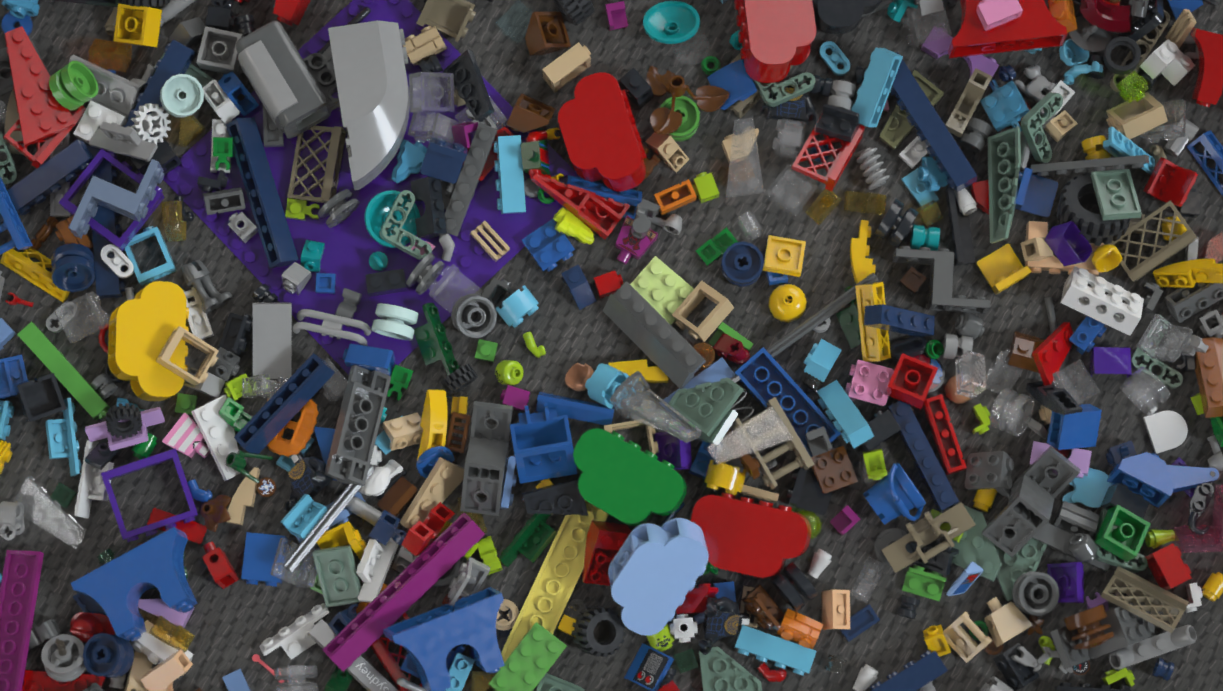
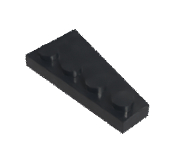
(471, 85)

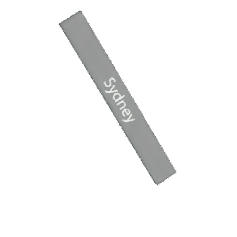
(360, 669)

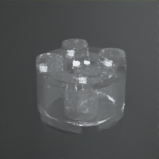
(789, 139)

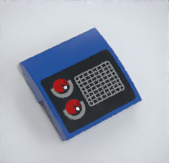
(649, 668)

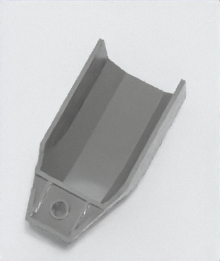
(371, 93)

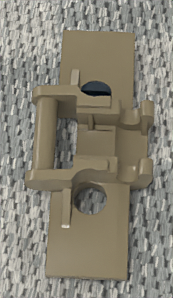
(922, 533)

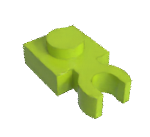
(298, 209)

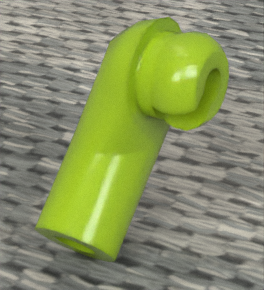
(531, 345)
(1045, 641)

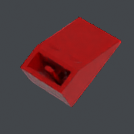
(602, 545)

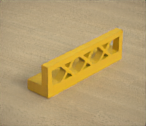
(33, 271)
(872, 338)

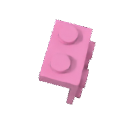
(869, 382)

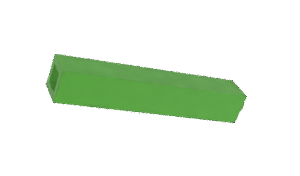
(64, 371)

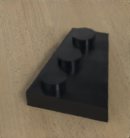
(556, 499)

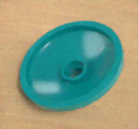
(671, 22)
(377, 212)

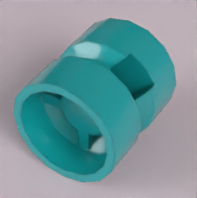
(925, 237)

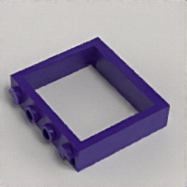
(124, 167)
(139, 465)

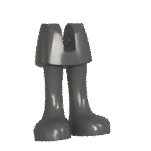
(196, 275)

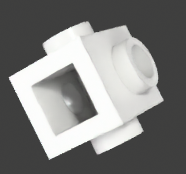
(678, 634)

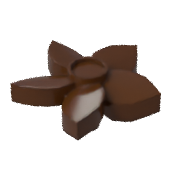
(1035, 625)

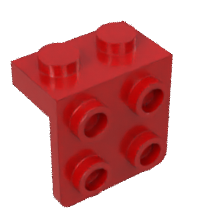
(1170, 182)

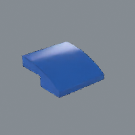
(735, 81)

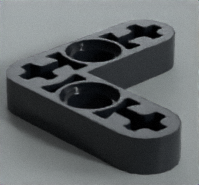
(1145, 24)

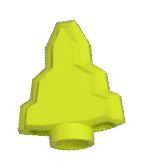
(572, 226)

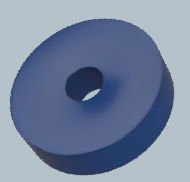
(9, 20)

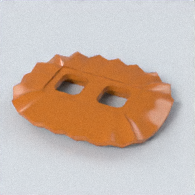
(301, 435)

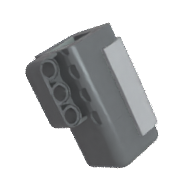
(286, 82)

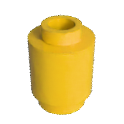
(984, 499)
(1213, 587)

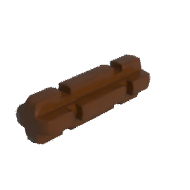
(44, 232)

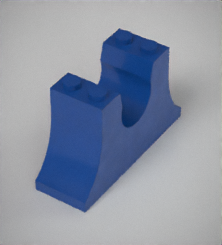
(123, 581)
(436, 632)

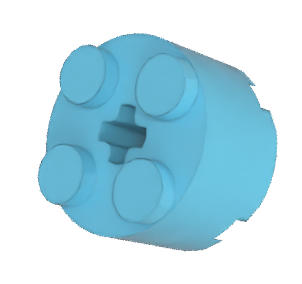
(517, 306)
(604, 383)

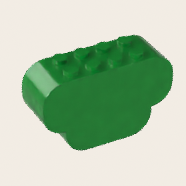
(625, 479)

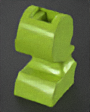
(489, 555)

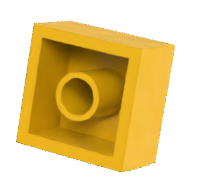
(137, 25)

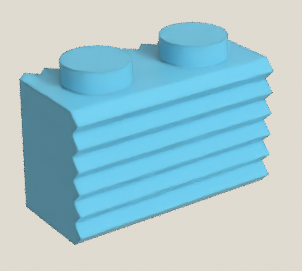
(821, 359)

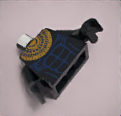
(797, 109)
(306, 478)
(720, 621)

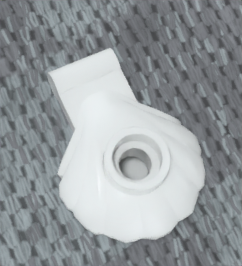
(380, 478)

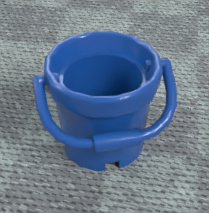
(895, 496)

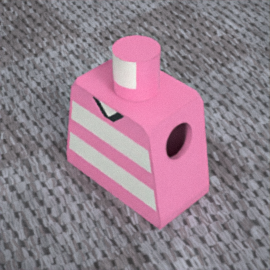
(187, 438)

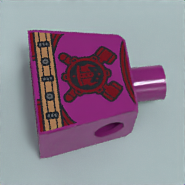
(630, 245)

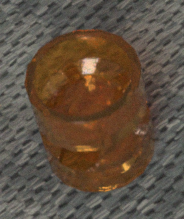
(707, 353)

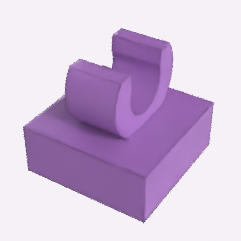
(1096, 602)

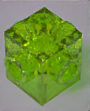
(1132, 87)

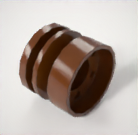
(1089, 627)

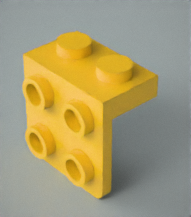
(343, 535)

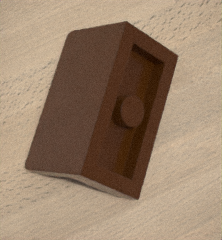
(398, 497)

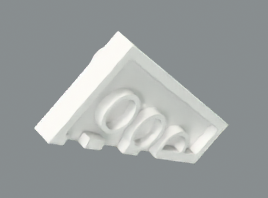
(217, 434)

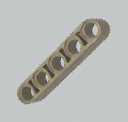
(1144, 43)

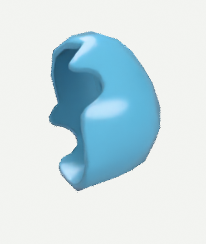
(1070, 49)

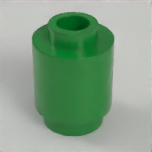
(144, 449)

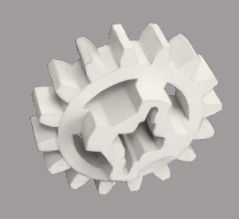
(151, 124)

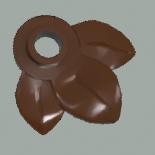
(217, 511)

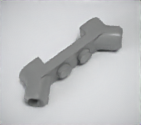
(1152, 647)

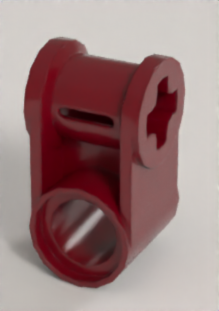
(731, 349)

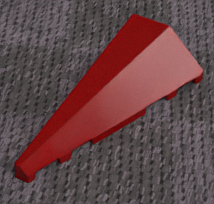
(595, 211)

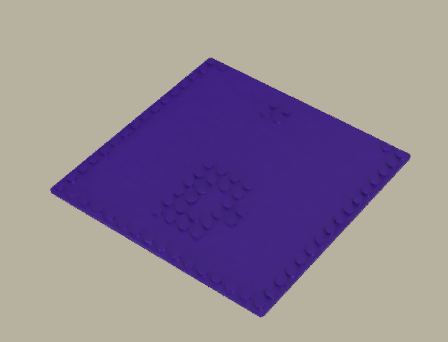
(349, 243)

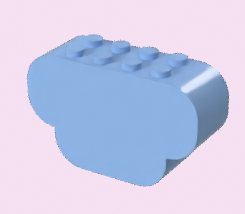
(656, 572)

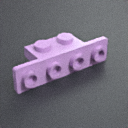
(149, 418)

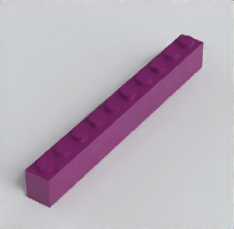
(403, 591)

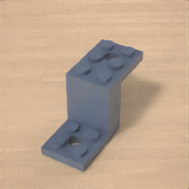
(116, 199)

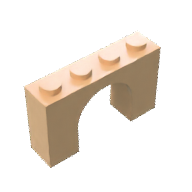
(1053, 264)
(163, 675)

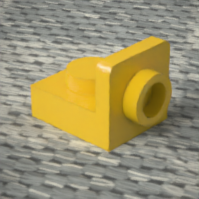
(936, 640)

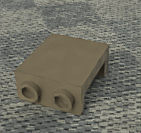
(448, 16)

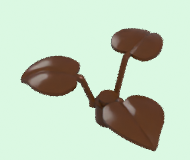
(667, 121)

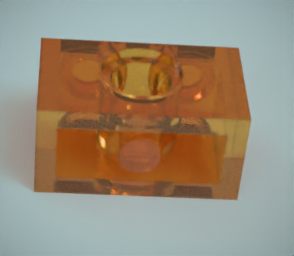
(110, 55)

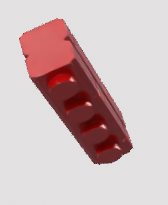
(944, 434)

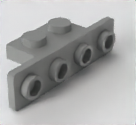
(122, 141)

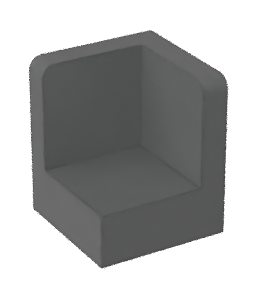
(818, 441)

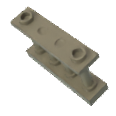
(802, 460)

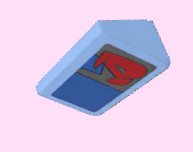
(965, 579)

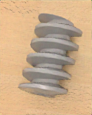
(871, 167)

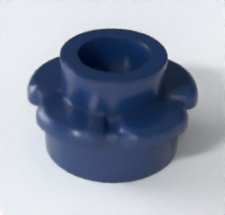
(1007, 73)

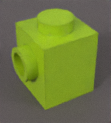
(705, 187)

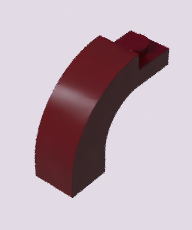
(1107, 16)

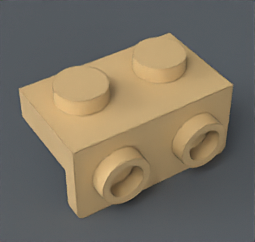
(404, 431)

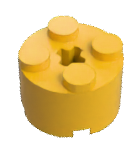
(725, 476)

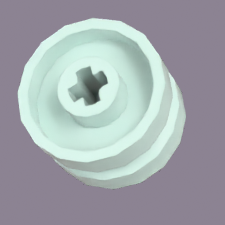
(173, 103)
(395, 321)

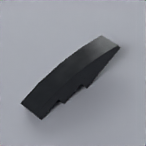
(1053, 398)

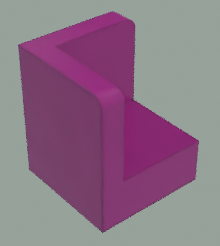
(616, 15)
(462, 131)
(844, 520)

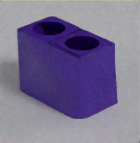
(1067, 244)
(1110, 360)

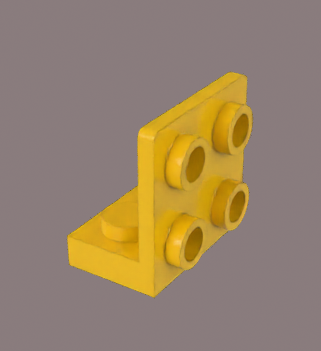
(1002, 269)

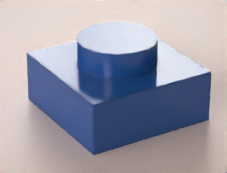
(776, 278)
(325, 283)

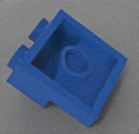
(548, 246)

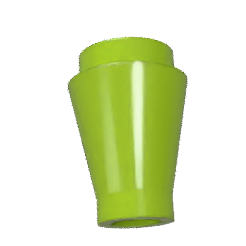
(1156, 538)

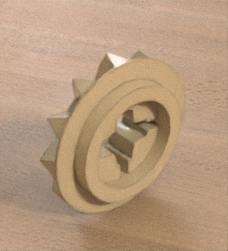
(513, 615)

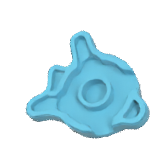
(1089, 489)

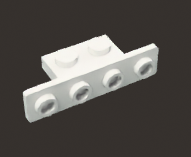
(91, 484)
(375, 567)
(295, 637)

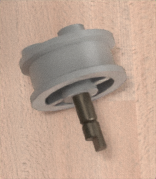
(63, 658)

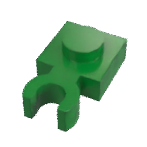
(222, 149)
(400, 378)

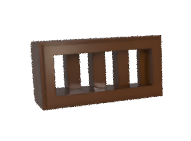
(456, 447)

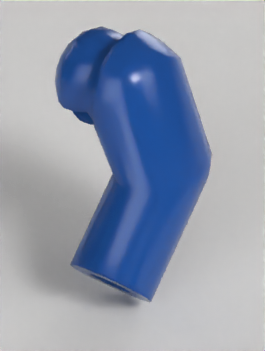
(199, 494)

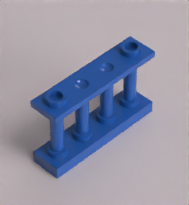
(12, 223)

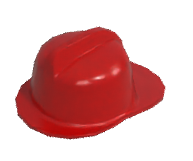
(86, 625)

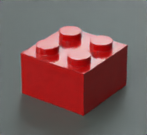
(911, 381)
(1168, 567)

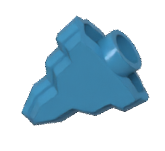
(20, 8)
(409, 160)
(931, 175)

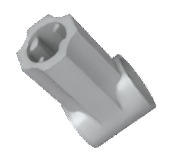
(1176, 146)

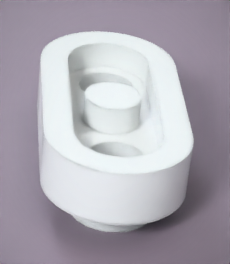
(117, 261)

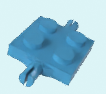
(1004, 105)

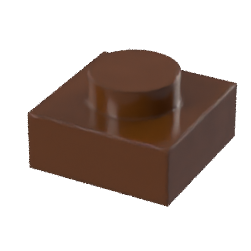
(913, 280)

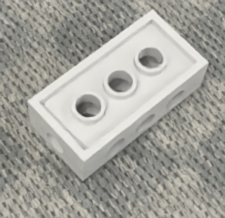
(1101, 306)

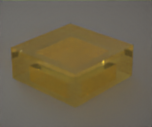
(930, 213)

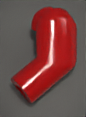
(772, 675)

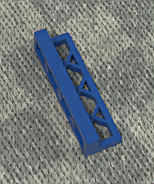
(1215, 150)
(629, 196)
(576, 408)

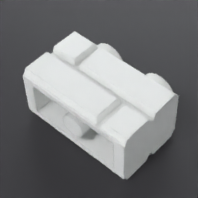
(220, 101)

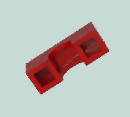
(424, 533)

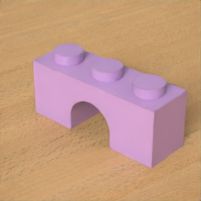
(1079, 457)

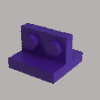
(673, 451)
(1069, 581)

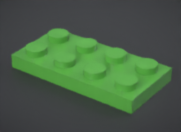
(528, 661)

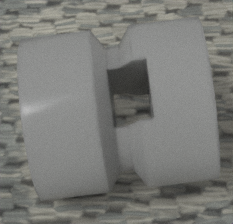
(841, 94)
(956, 346)

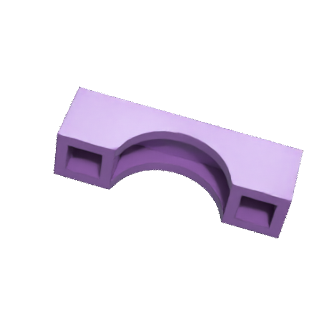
(940, 47)

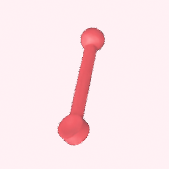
(256, 658)

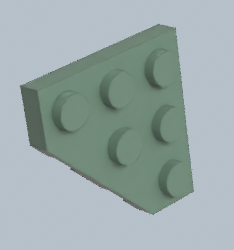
(706, 403)
(977, 548)
(1023, 561)
(723, 673)

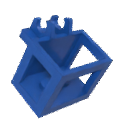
(542, 445)

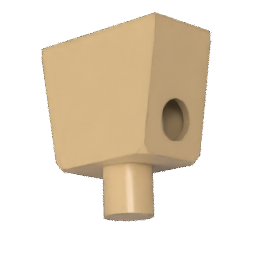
(1005, 621)

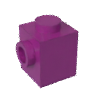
(515, 397)

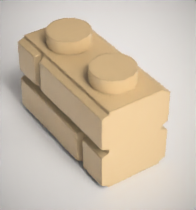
(424, 45)

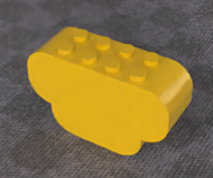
(138, 335)

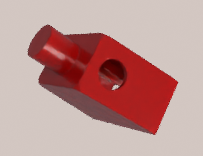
(219, 565)

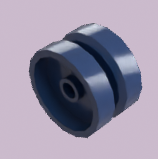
(742, 253)
(73, 267)
(108, 655)

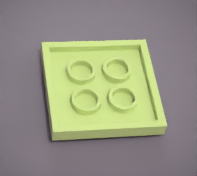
(662, 288)

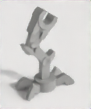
(1028, 660)

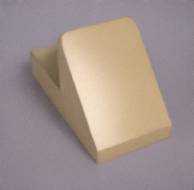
(1060, 126)

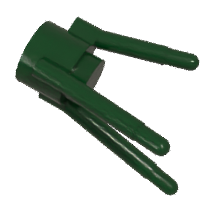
(237, 462)

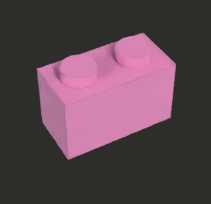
(997, 12)

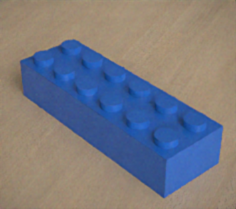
(767, 380)

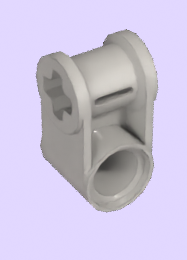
(12, 518)

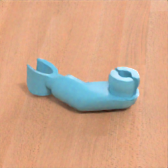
(1081, 69)

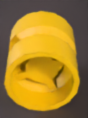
(1094, 148)

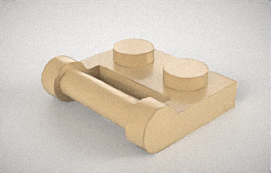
(961, 640)

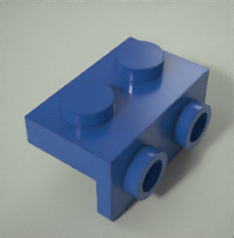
(1086, 333)

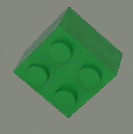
(1122, 533)

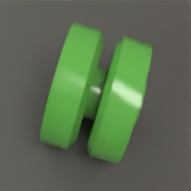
(73, 85)
(690, 117)

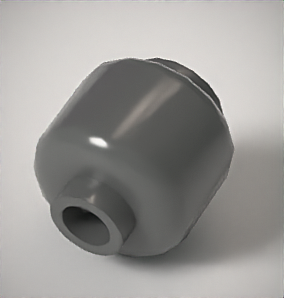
(969, 325)
(1082, 547)

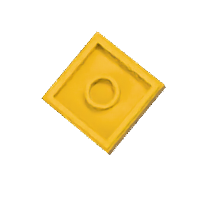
(784, 256)

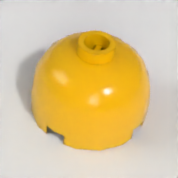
(784, 310)

